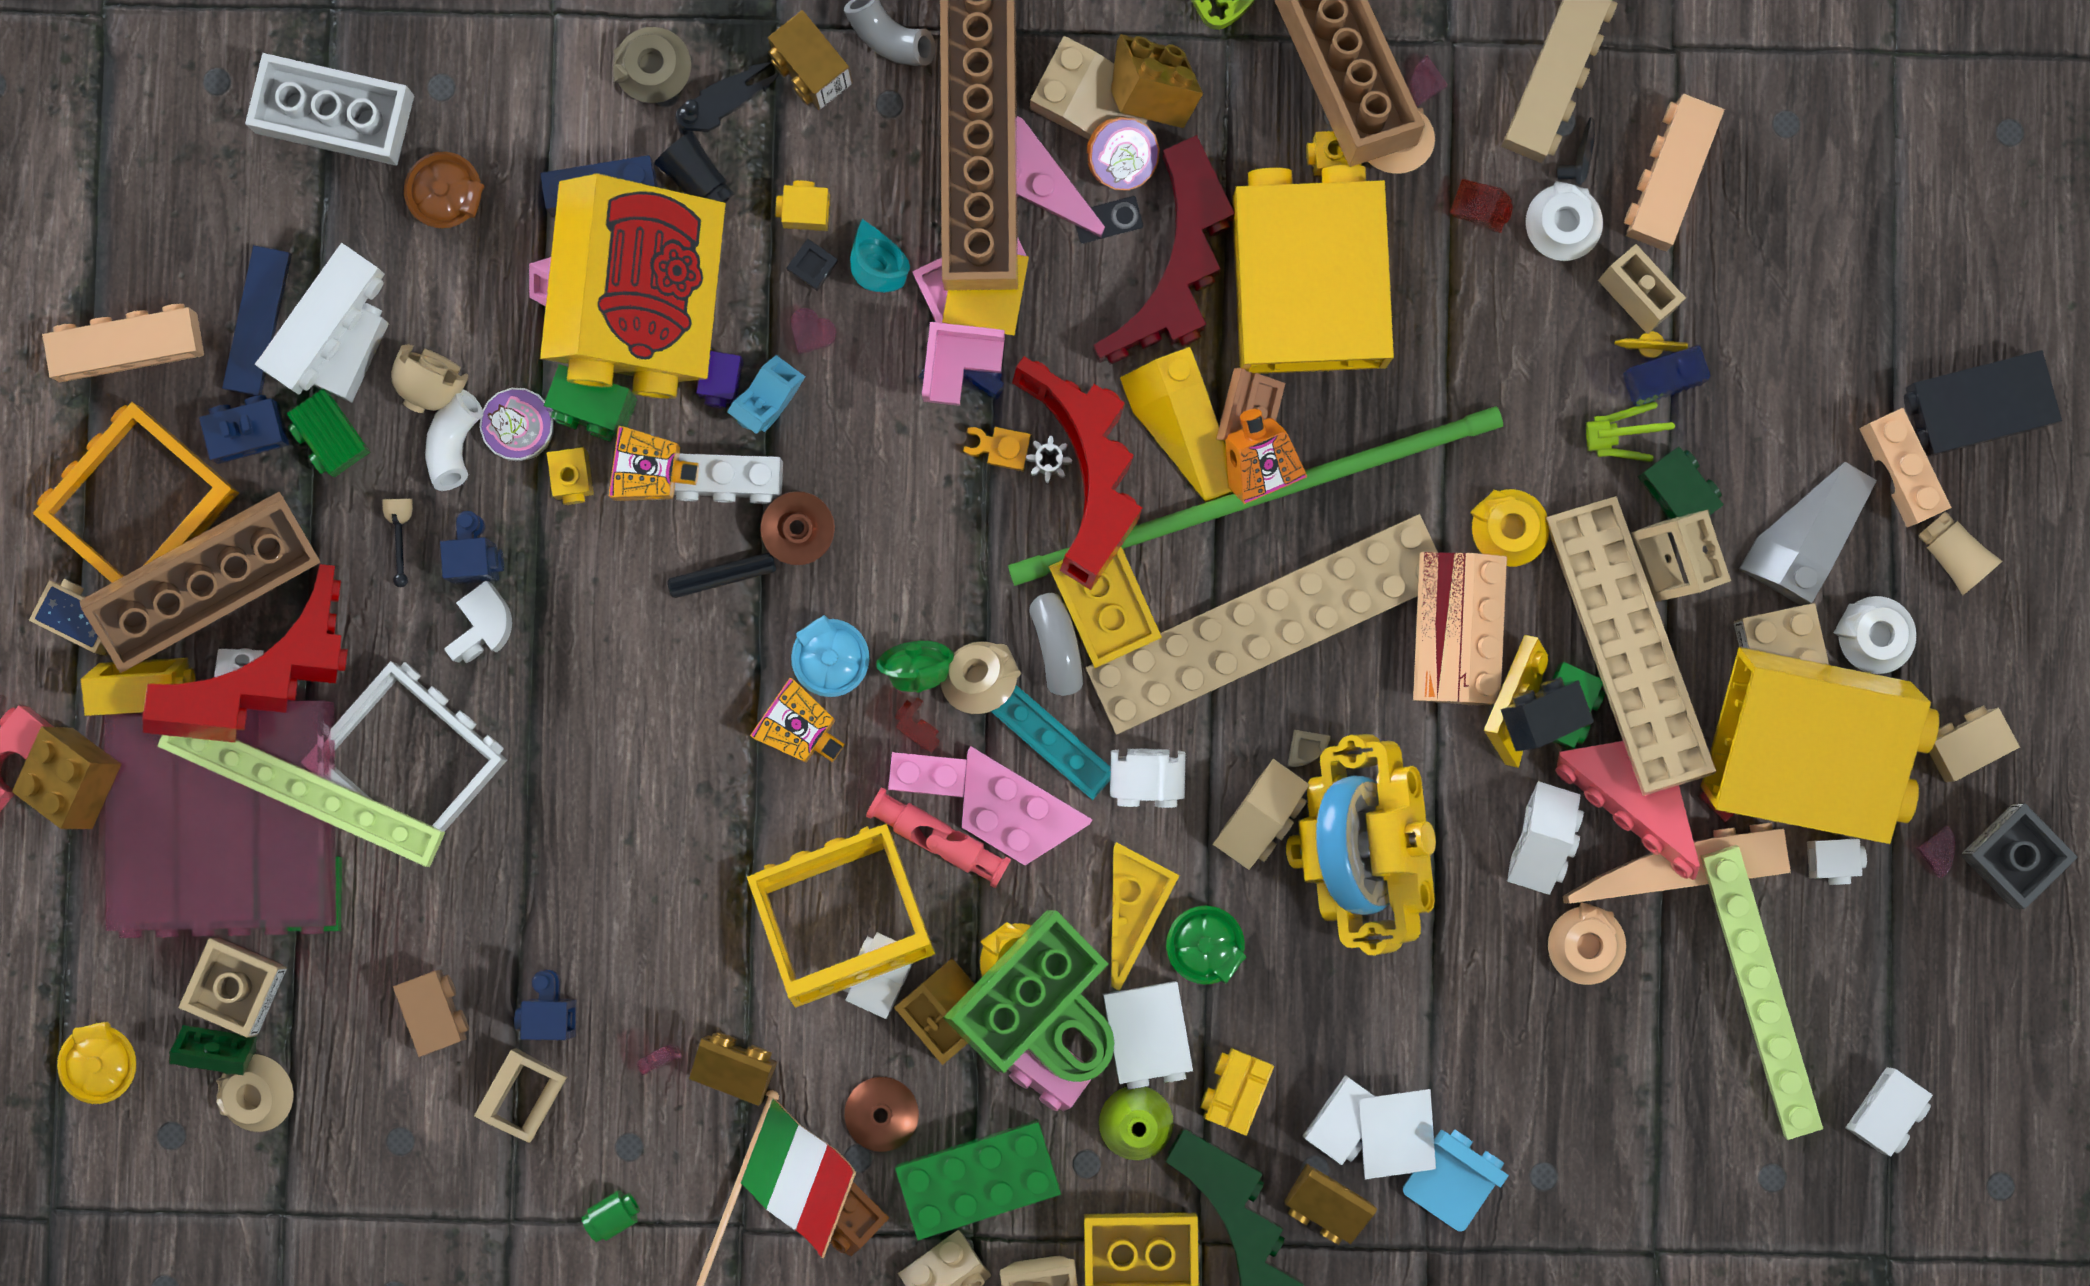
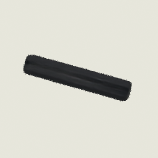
(721, 575)

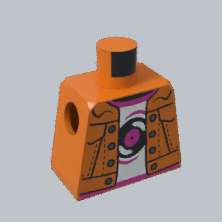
(1260, 458)

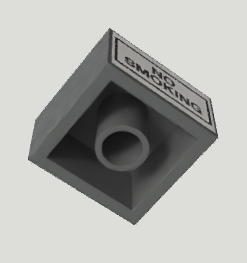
(2019, 856)

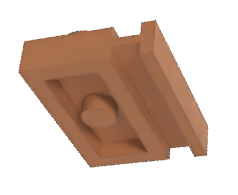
(1249, 392)

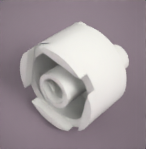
(1147, 776)

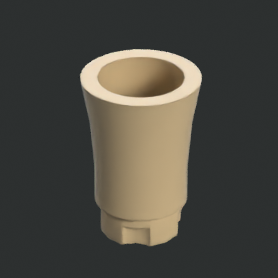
(1958, 552)

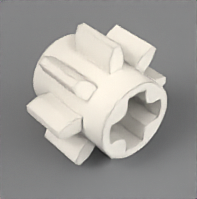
(1048, 470)

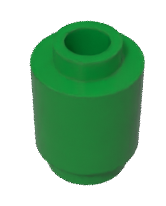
(611, 1216)

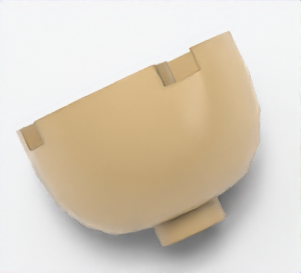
(426, 379)

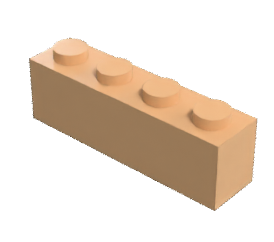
(1674, 171)
(123, 343)

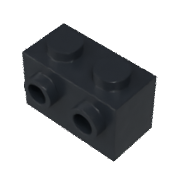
(1546, 715)

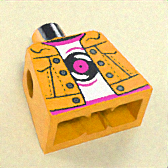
(647, 467)
(798, 725)

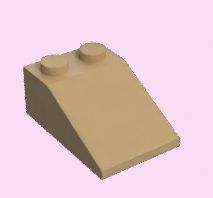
(1077, 89)

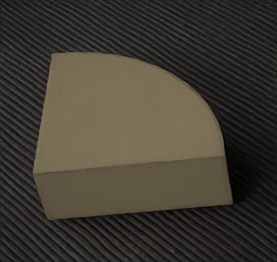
(1306, 747)

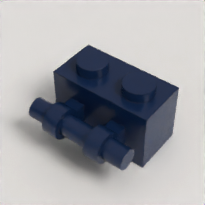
(470, 557)
(549, 1015)

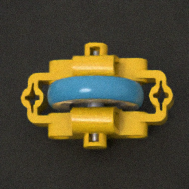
(1367, 844)

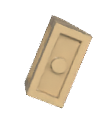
(501, 1086)

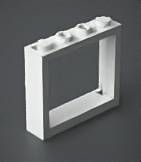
(436, 702)

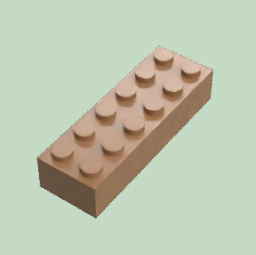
(1354, 76)
(199, 582)

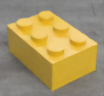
(1141, 1249)

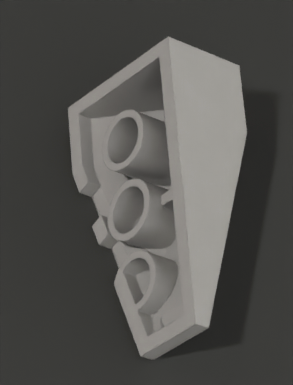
(1806, 541)

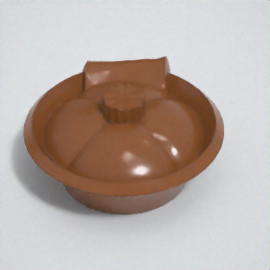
(443, 190)

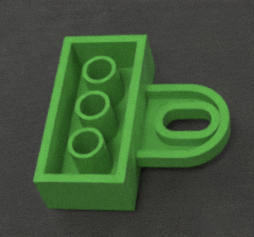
(1033, 999)

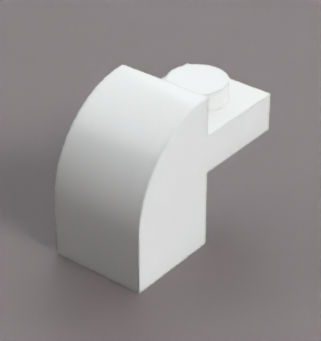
(490, 620)

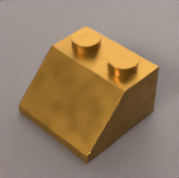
(1329, 1205)

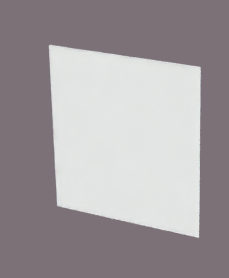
(1397, 1134)

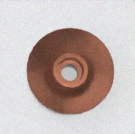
(803, 546)
(885, 1094)

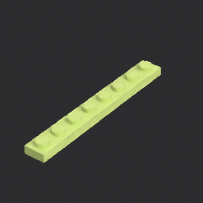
(312, 795)
(1761, 992)

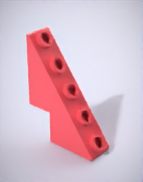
(1657, 818)

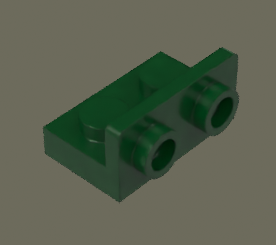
(212, 1050)

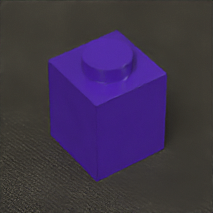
(722, 380)

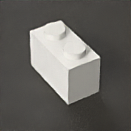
(1890, 1112)
(1338, 1123)

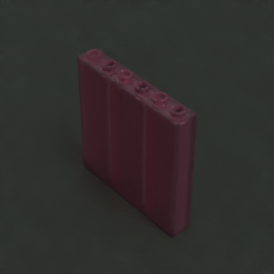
(210, 850)

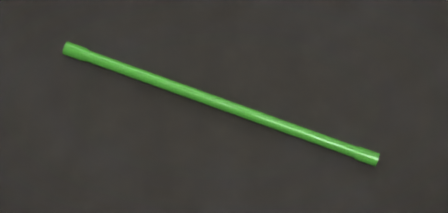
(1468, 426)

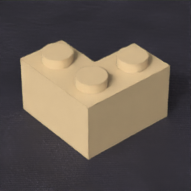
(1263, 815)

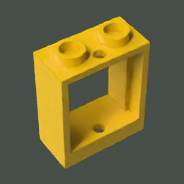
(114, 692)

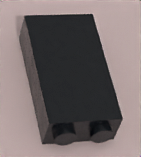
(1982, 403)

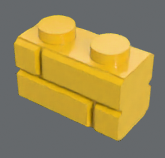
(1237, 1090)

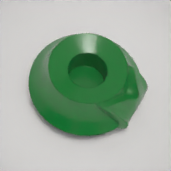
(916, 665)
(1205, 945)

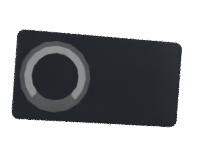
(1116, 216)

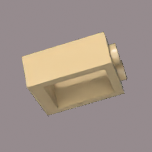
(1690, 534)

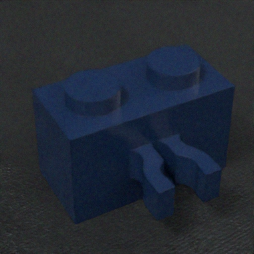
(243, 429)

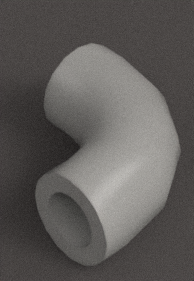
(887, 37)
(1057, 644)

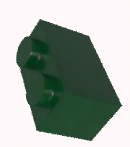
(1680, 486)

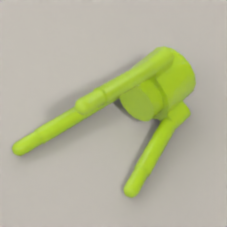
(1603, 435)

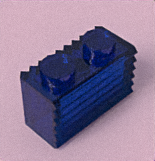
(1666, 375)

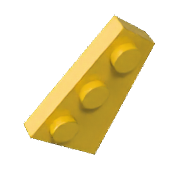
(1523, 676)

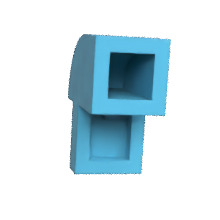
(767, 395)

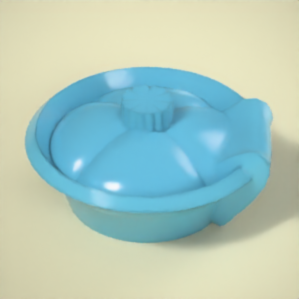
(830, 657)

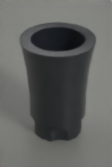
(693, 169)

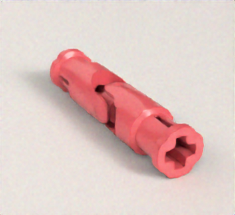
(950, 844)

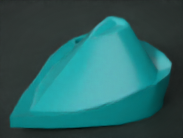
(877, 261)

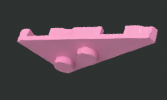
(1047, 186)

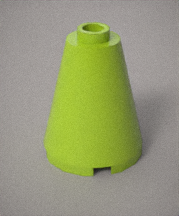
(1134, 1106)

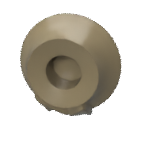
(652, 65)

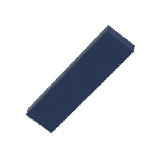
(256, 319)

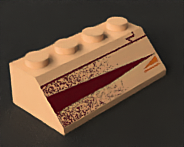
(1459, 628)

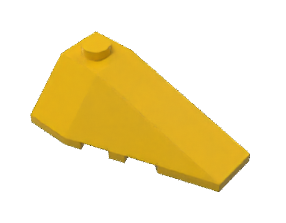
(1177, 412)

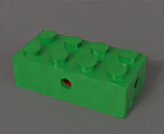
(978, 1179)

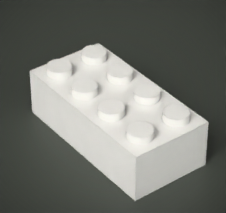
(329, 109)

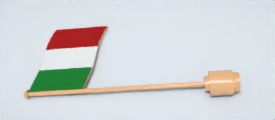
(792, 1178)

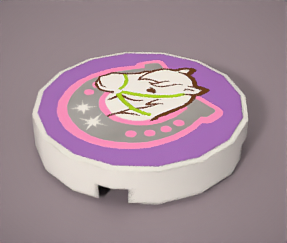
(516, 424)

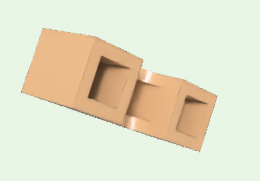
(1915, 482)

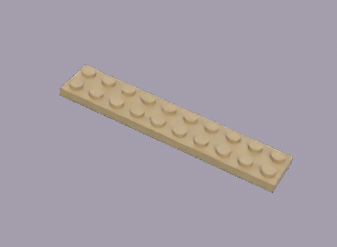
(1263, 626)

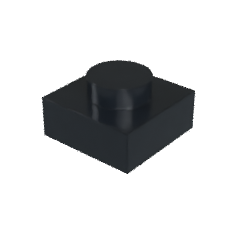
(812, 264)

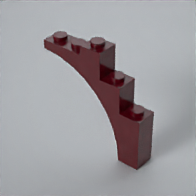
(1171, 308)

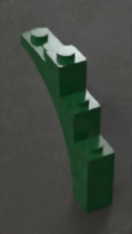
(1229, 1186)

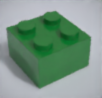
(593, 407)

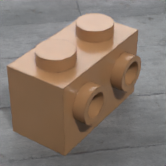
(431, 1012)

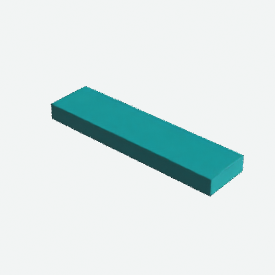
(1054, 743)

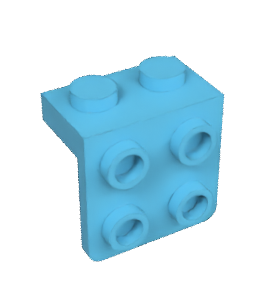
(1458, 1183)

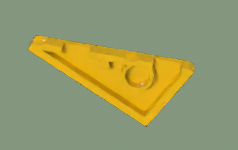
(1137, 900)

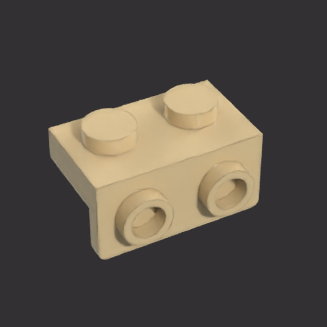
(947, 1264)

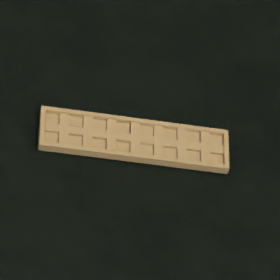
(1630, 646)

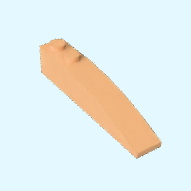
(1761, 849)

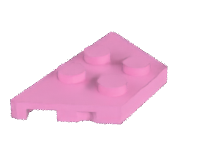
(1013, 811)

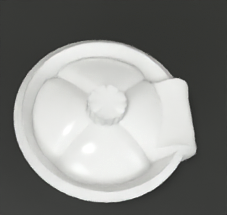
(1564, 222)
(1876, 634)

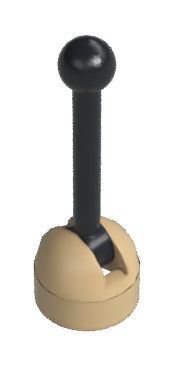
(398, 512)

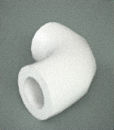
(446, 440)

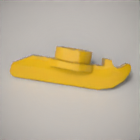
(1651, 344)

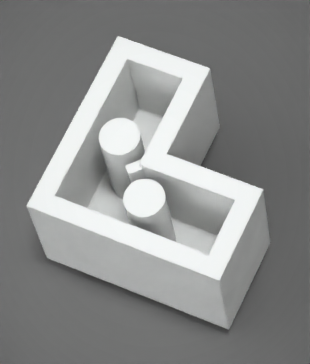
(1546, 838)

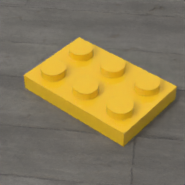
(1112, 614)

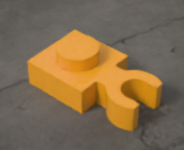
(1005, 448)

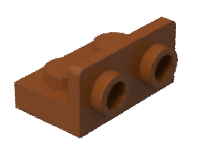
(857, 1222)

